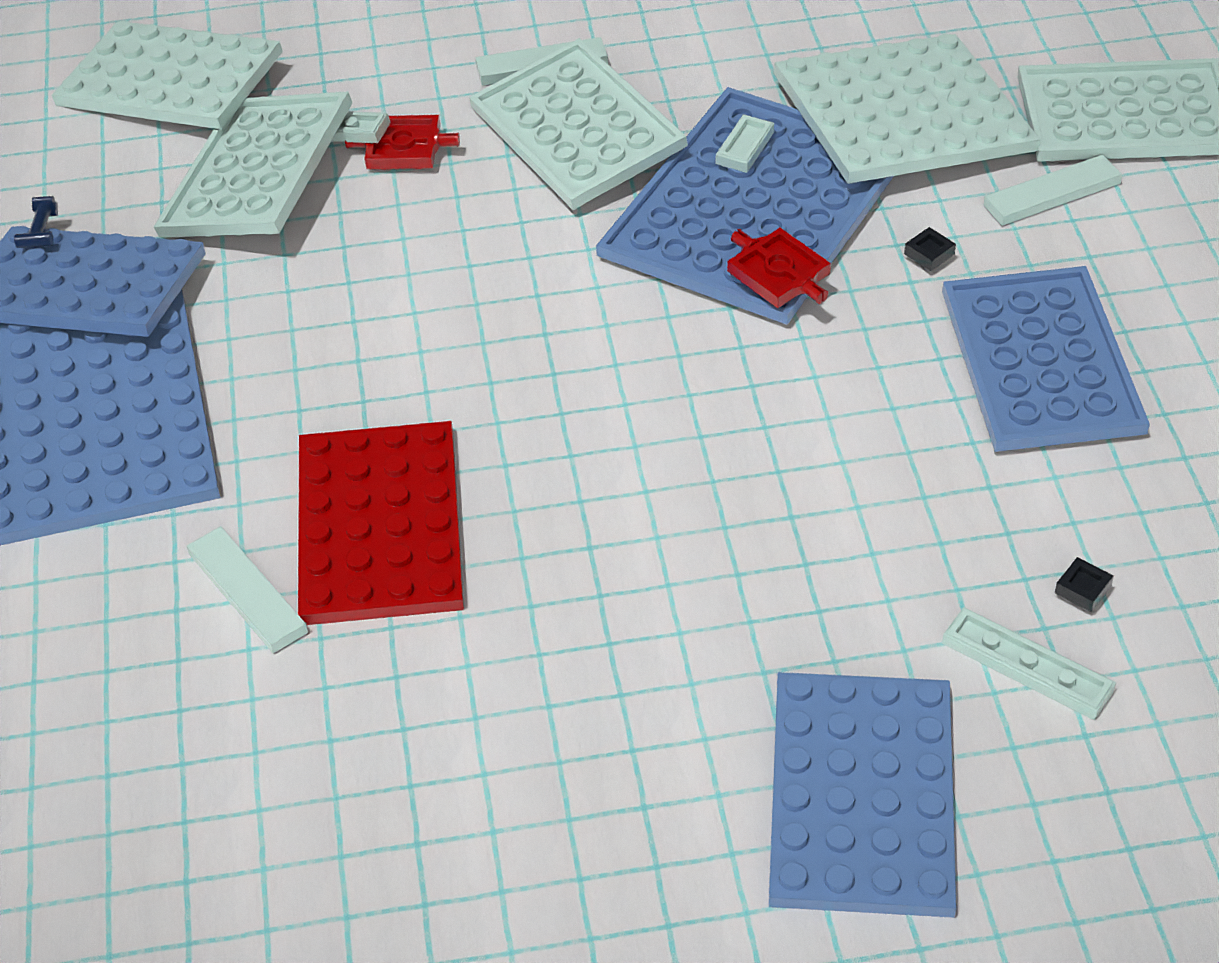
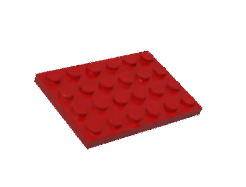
(378, 524)

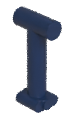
(44, 208)

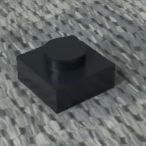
(930, 248)
(1084, 584)

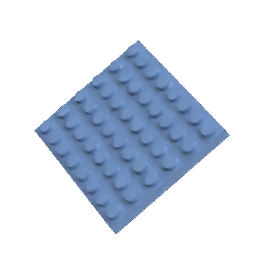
(692, 206)
(99, 426)

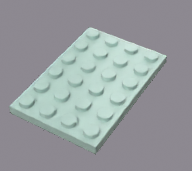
(168, 74)
(1123, 108)
(578, 123)
(254, 167)

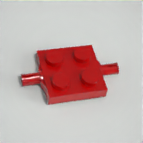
(407, 143)
(778, 267)

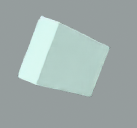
(744, 143)

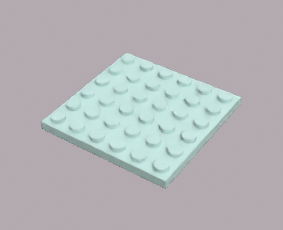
(904, 108)

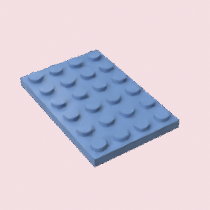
(93, 280)
(1043, 359)
(863, 796)

